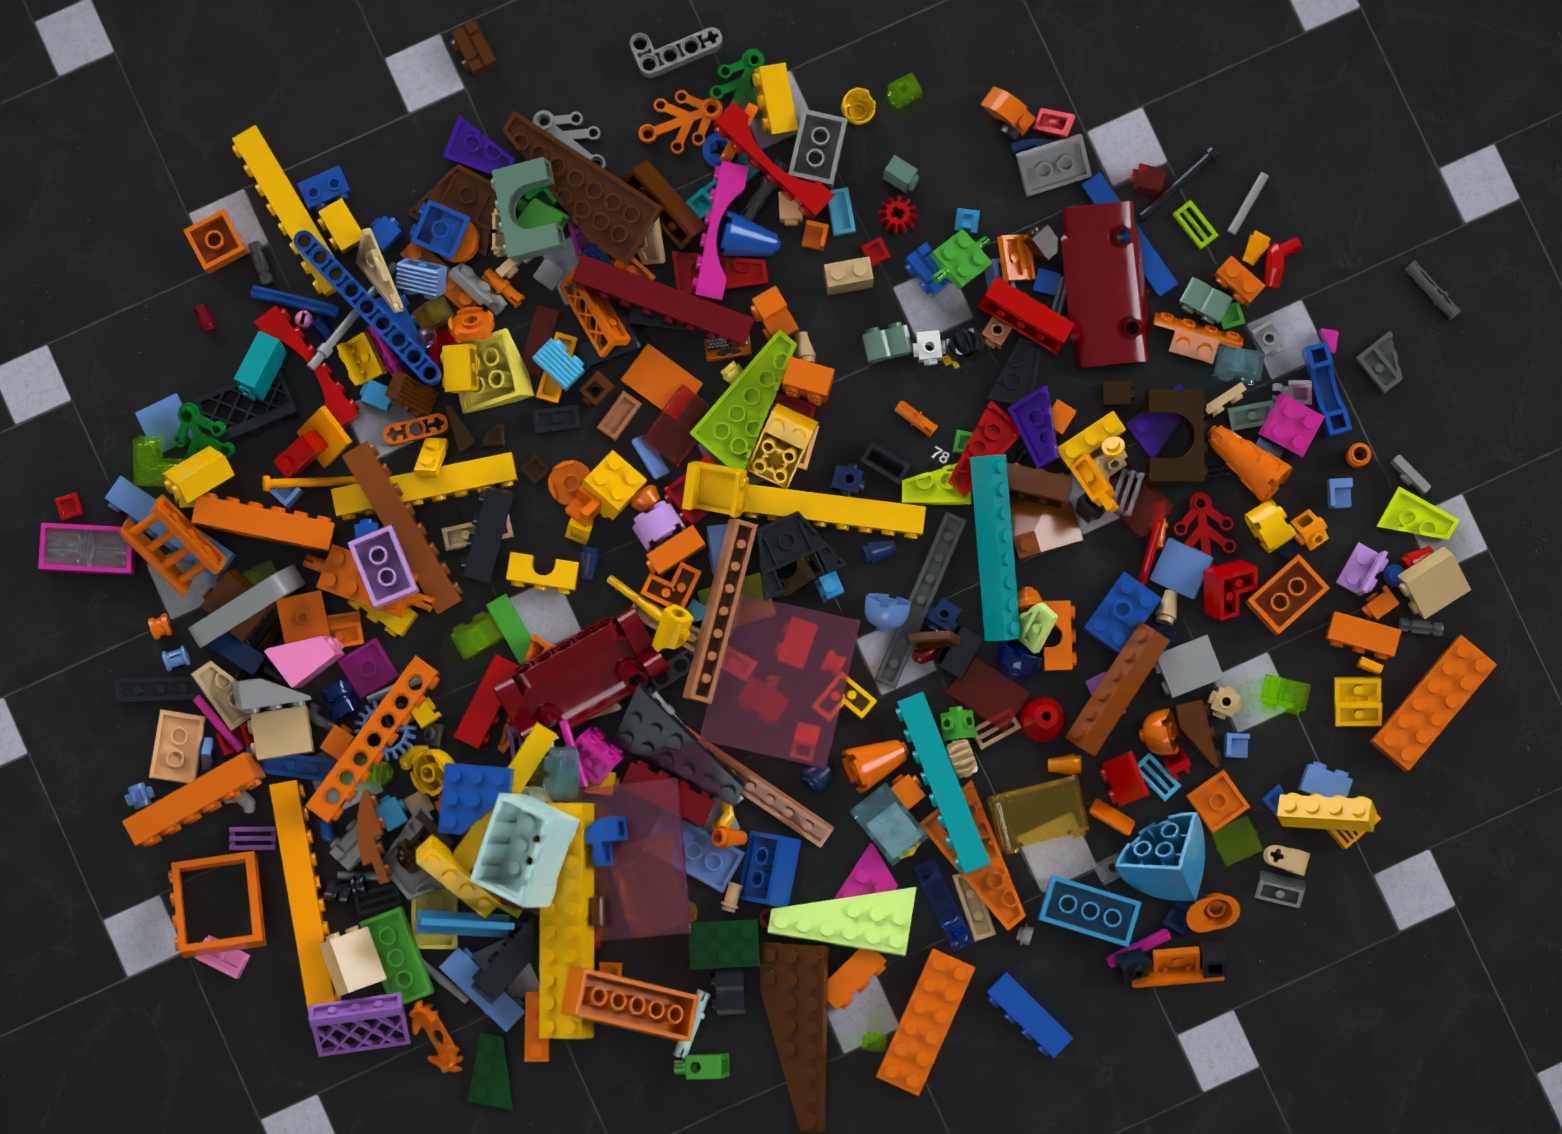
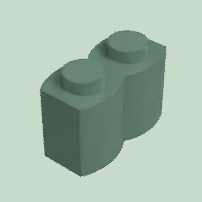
(901, 174)
(1204, 301)
(887, 343)

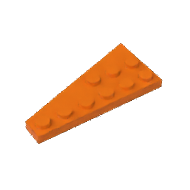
(991, 883)

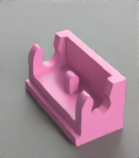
(228, 962)

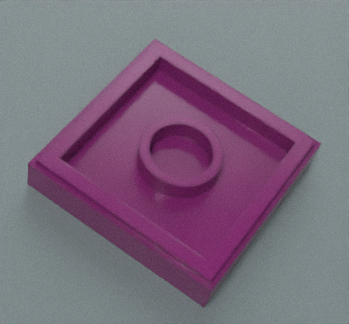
(368, 668)

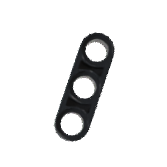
(590, 357)

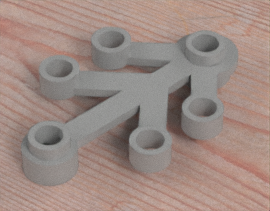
(569, 136)

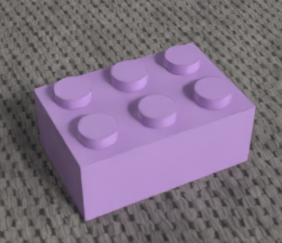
(383, 567)

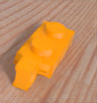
(1094, 482)

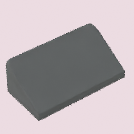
(1280, 889)

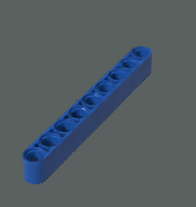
(363, 297)

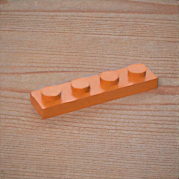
(453, 290)

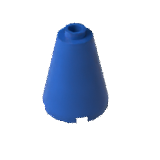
(745, 238)

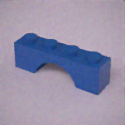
(1329, 403)

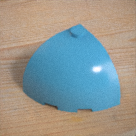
(1166, 858)

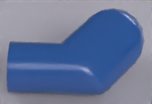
(327, 831)

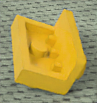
(361, 359)

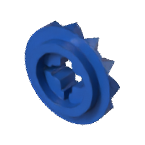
(710, 145)

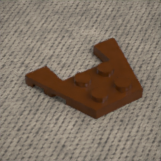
(468, 195)

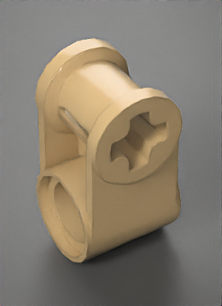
(1290, 859)

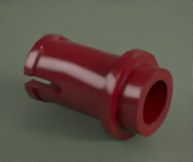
(204, 318)

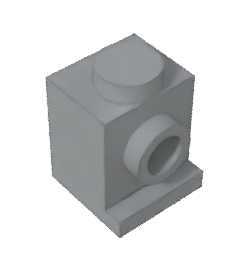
(1258, 337)

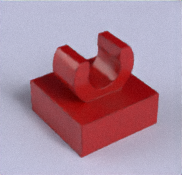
(1176, 763)

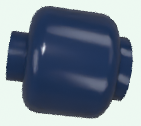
(816, 778)

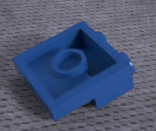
(439, 229)

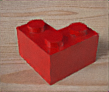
(1224, 585)

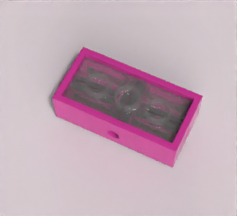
(85, 549)

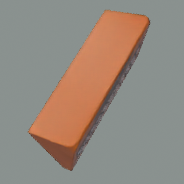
(720, 350)

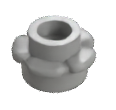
(1025, 934)

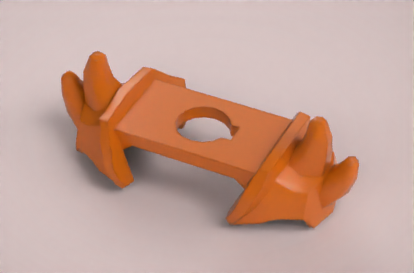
(447, 1051)

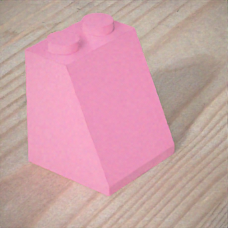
(305, 659)

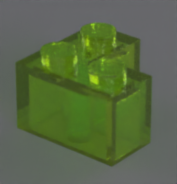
(148, 461)

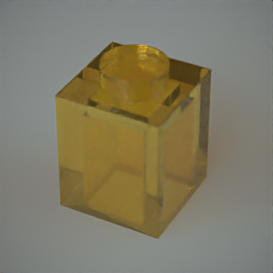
(433, 313)

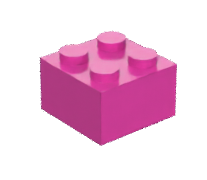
(1291, 425)

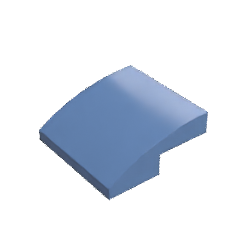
(163, 421)
(1181, 568)

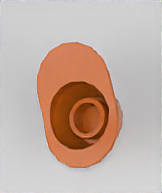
(1213, 913)

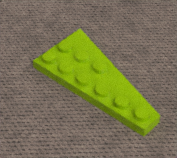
(739, 415)

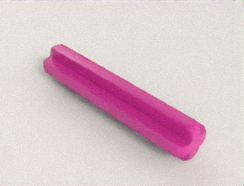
(1146, 944)

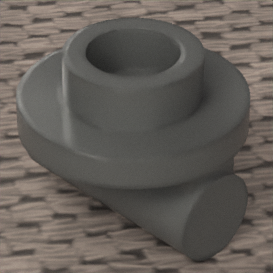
(434, 734)

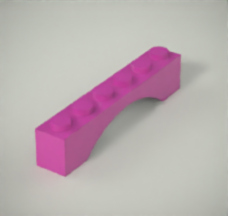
(711, 278)

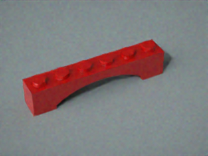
(735, 127)
(276, 324)

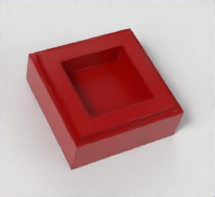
(876, 251)
(69, 506)

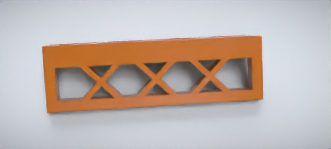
(606, 318)

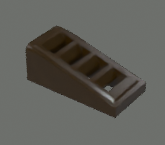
(462, 436)

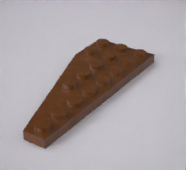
(596, 200)
(796, 1006)

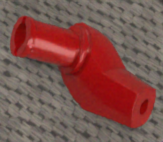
(1275, 260)

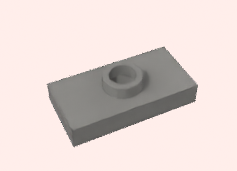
(1410, 475)

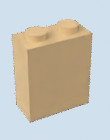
(848, 275)
(1433, 583)
(281, 733)
(352, 960)

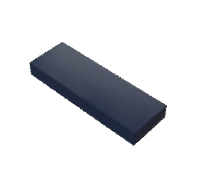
(239, 653)

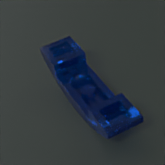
(943, 904)

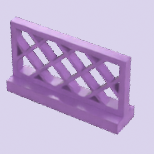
(357, 1011)

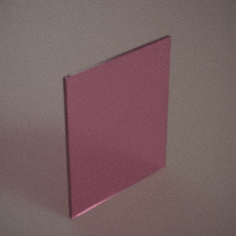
(781, 681)
(648, 875)

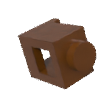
(596, 381)

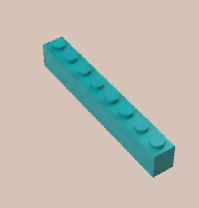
(995, 547)
(944, 784)

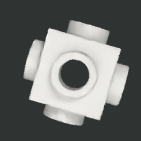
(931, 339)

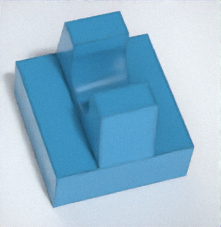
(967, 220)

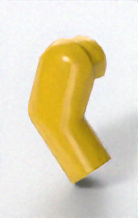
(727, 817)

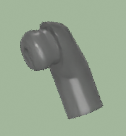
(319, 720)

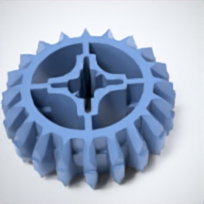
(406, 730)

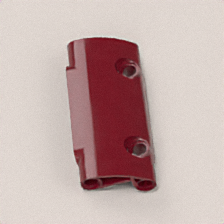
(1105, 284)
(581, 675)

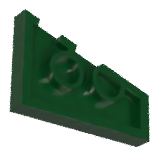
(490, 1073)

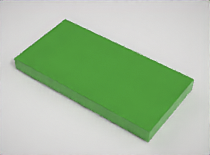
(399, 955)

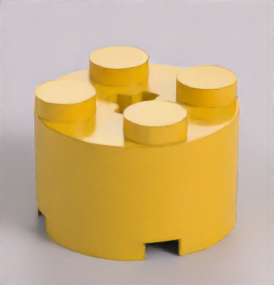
(1269, 526)

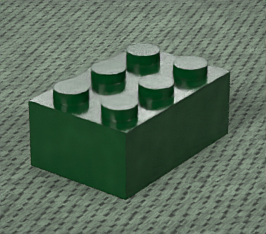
(724, 944)

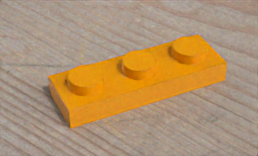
(548, 388)

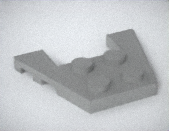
(417, 882)

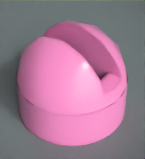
(308, 319)

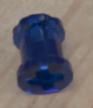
(322, 328)

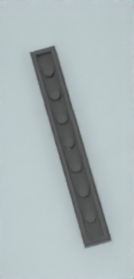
(921, 598)

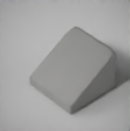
(548, 274)

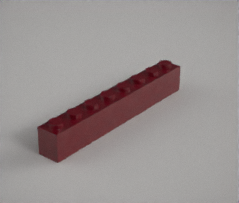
(662, 300)

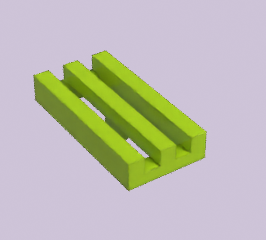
(1187, 229)

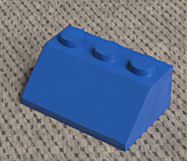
(769, 869)

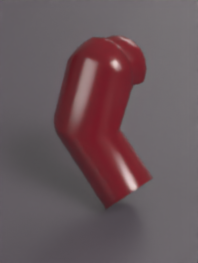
(924, 655)

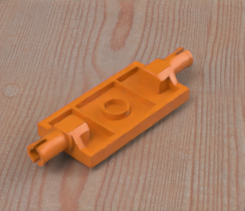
(343, 578)

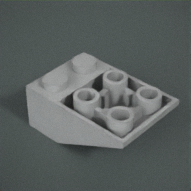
(258, 693)

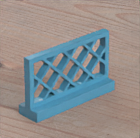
(463, 923)

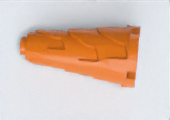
(1257, 468)

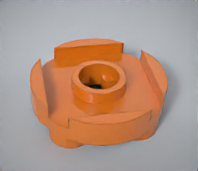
(471, 324)

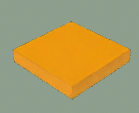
(330, 431)

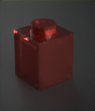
(1148, 179)

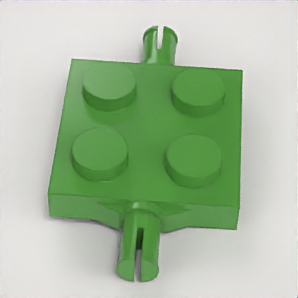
(960, 259)

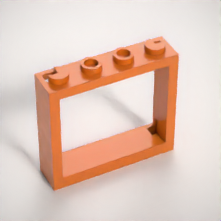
(230, 944)

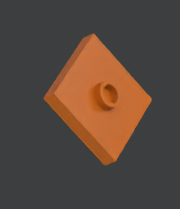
(303, 617)
(1217, 801)

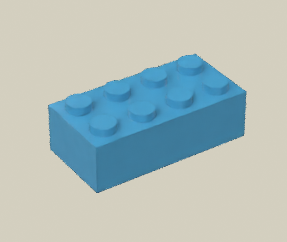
(1089, 910)

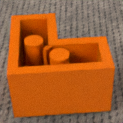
(773, 313)
(675, 592)

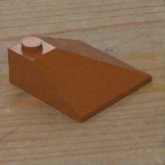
(1042, 529)

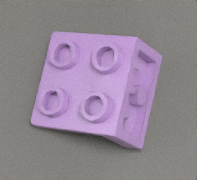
(1361, 569)

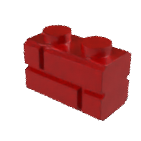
(301, 453)

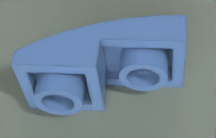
(715, 536)

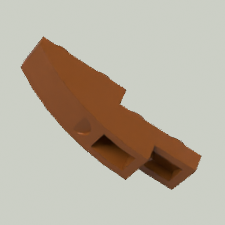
(368, 828)

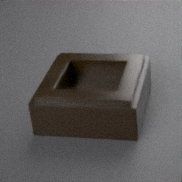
(535, 469)

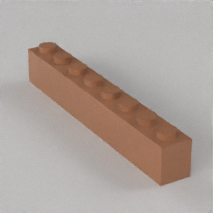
(720, 611)

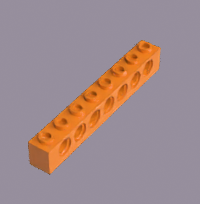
(319, 801)

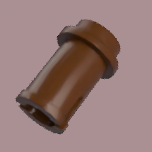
(597, 913)

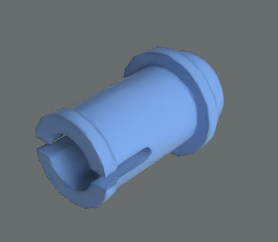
(1267, 446)

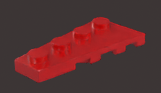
(991, 437)

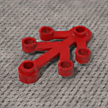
(1203, 530)

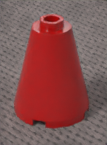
(1035, 726)

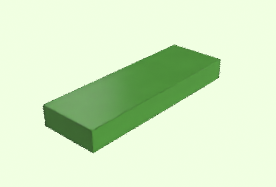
(511, 626)

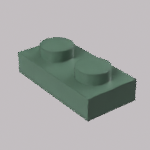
(1249, 415)

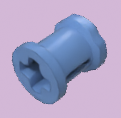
(176, 658)

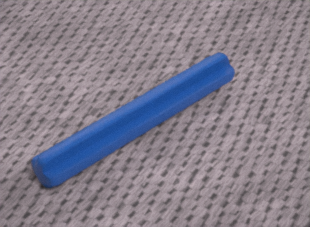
(294, 301)

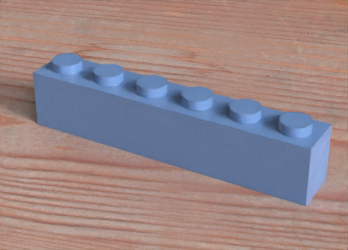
(138, 505)

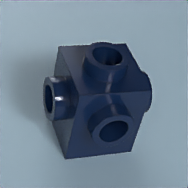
(850, 471)
(943, 617)

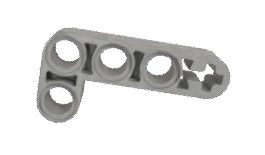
(678, 48)

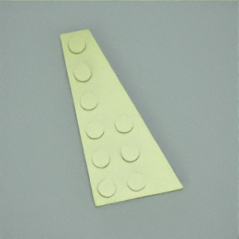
(863, 922)

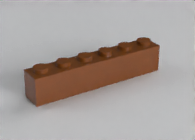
(1117, 688)

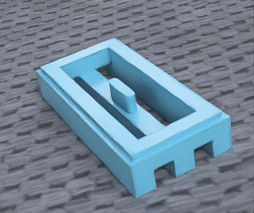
(1164, 797)

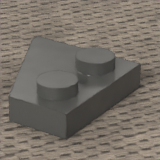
(1381, 363)

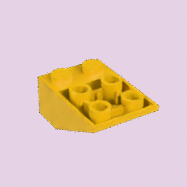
(782, 445)

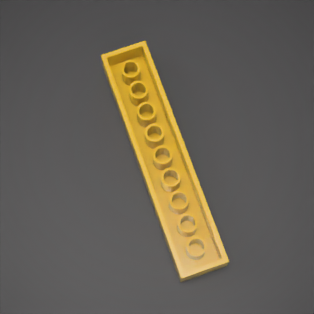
(567, 932)

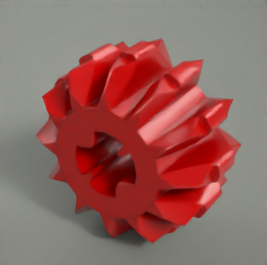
(901, 207)

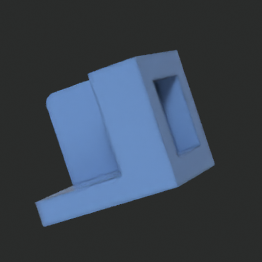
(1339, 492)
(287, 496)
(1236, 745)

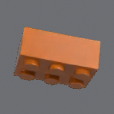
(807, 381)
(1287, 595)

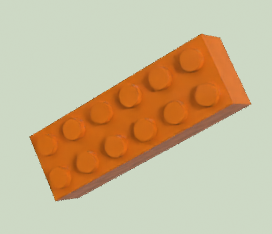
(262, 523)
(1433, 703)
(194, 799)
(629, 1004)
(925, 1022)

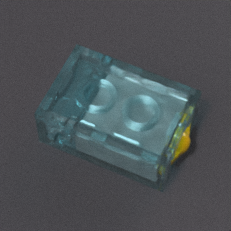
(889, 824)

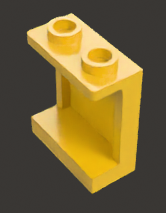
(715, 488)

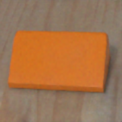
(1111, 817)

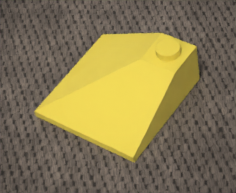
(500, 374)

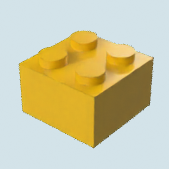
(614, 484)

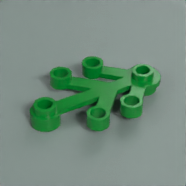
(742, 84)
(200, 439)

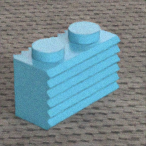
(558, 364)

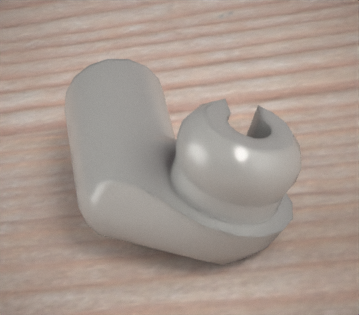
(246, 801)

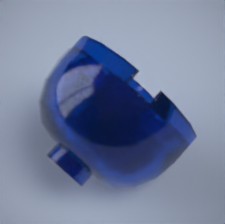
(1017, 660)

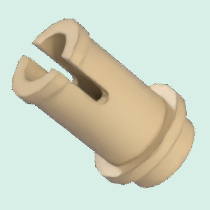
(731, 897)

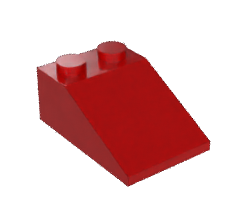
(1124, 779)

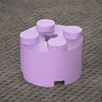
(657, 525)

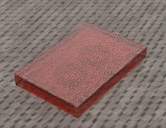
(673, 425)
(1149, 505)
(989, 694)

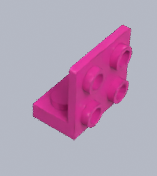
(598, 754)

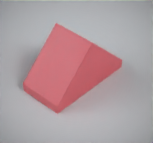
(1054, 123)

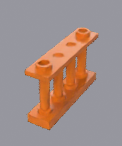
(185, 532)

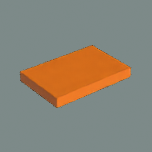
(658, 377)

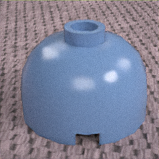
(885, 611)

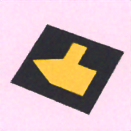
(950, 367)

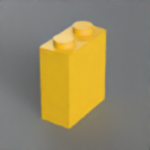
(197, 474)

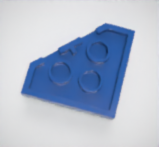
(470, 794)

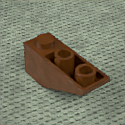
(1193, 724)

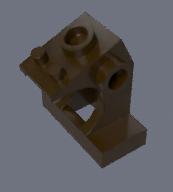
(806, 573)
(407, 854)

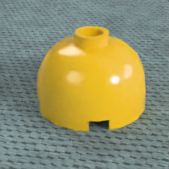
(429, 770)

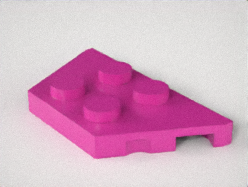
(868, 876)

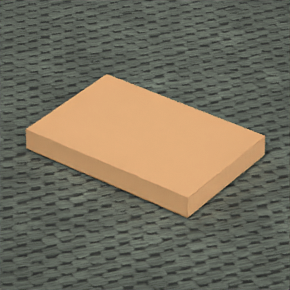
(177, 747)

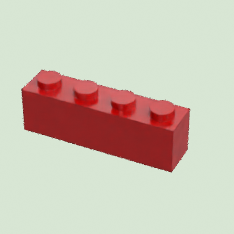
(1026, 315)
(485, 705)

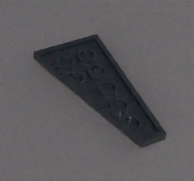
(669, 744)

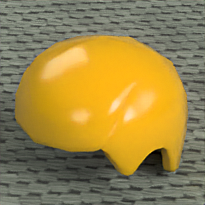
(858, 106)

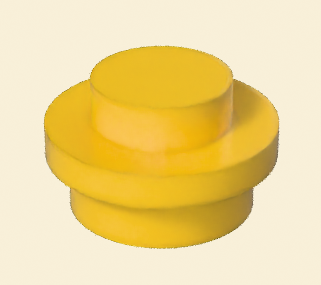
(1113, 447)

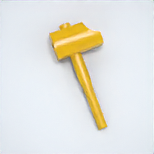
(673, 621)

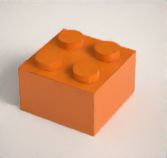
(215, 241)

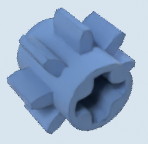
(139, 796)

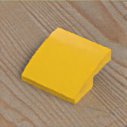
(1357, 701)

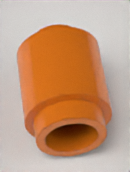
(1364, 452)

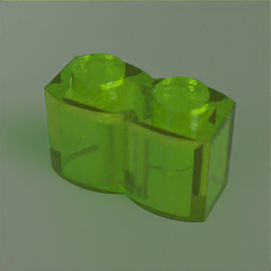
(477, 635)
(1284, 693)

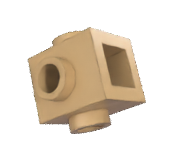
(1215, 700)

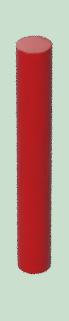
(1150, 552)

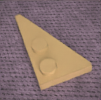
(374, 267)

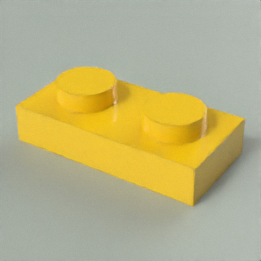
(431, 457)

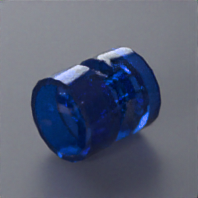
(340, 699)

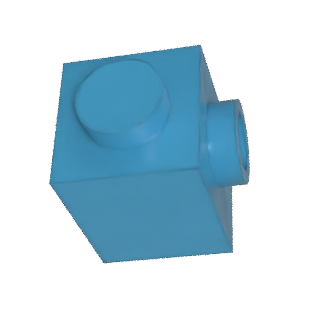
(393, 812)

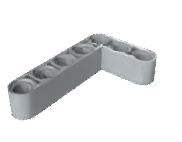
(246, 605)

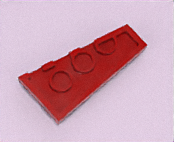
(738, 271)

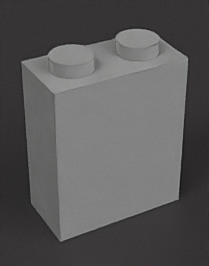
(1188, 667)

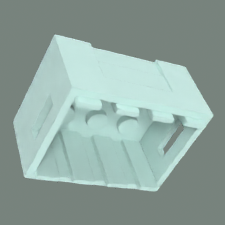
(511, 841)

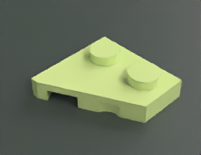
(1036, 626)

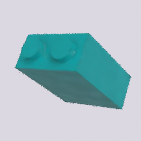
(260, 366)

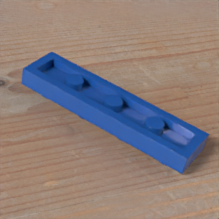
(298, 766)

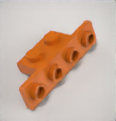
(1194, 339)
(1174, 967)

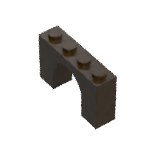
(1189, 408)

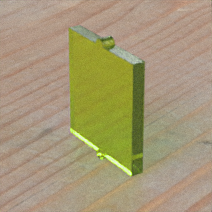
(1237, 841)

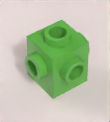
(957, 724)

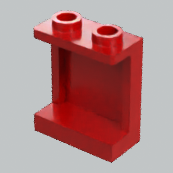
(675, 495)

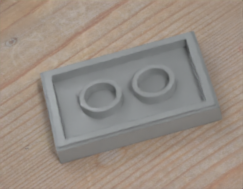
(1053, 165)

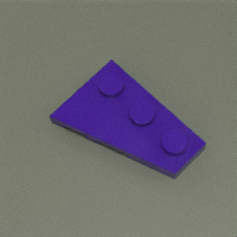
(474, 150)
(1036, 426)
(1152, 430)

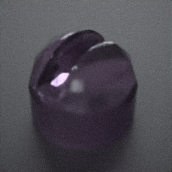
(424, 340)

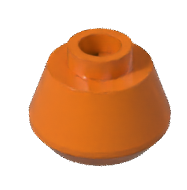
(646, 499)
(1027, 598)

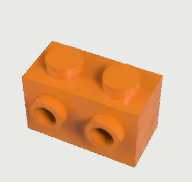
(1238, 281)

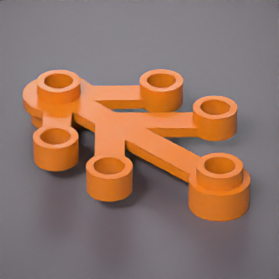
(684, 120)

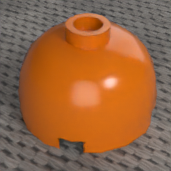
(1160, 732)

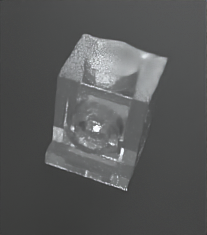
(1102, 869)

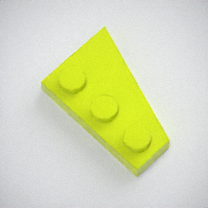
(932, 489)
(1414, 515)

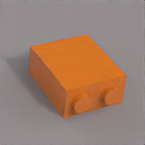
(674, 551)

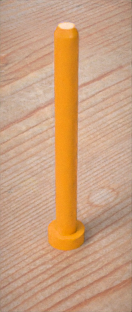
(268, 483)

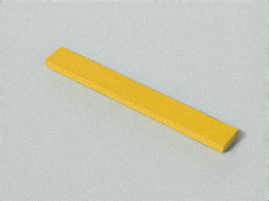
(524, 765)

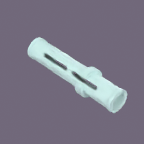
(684, 1046)

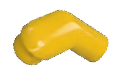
(405, 760)

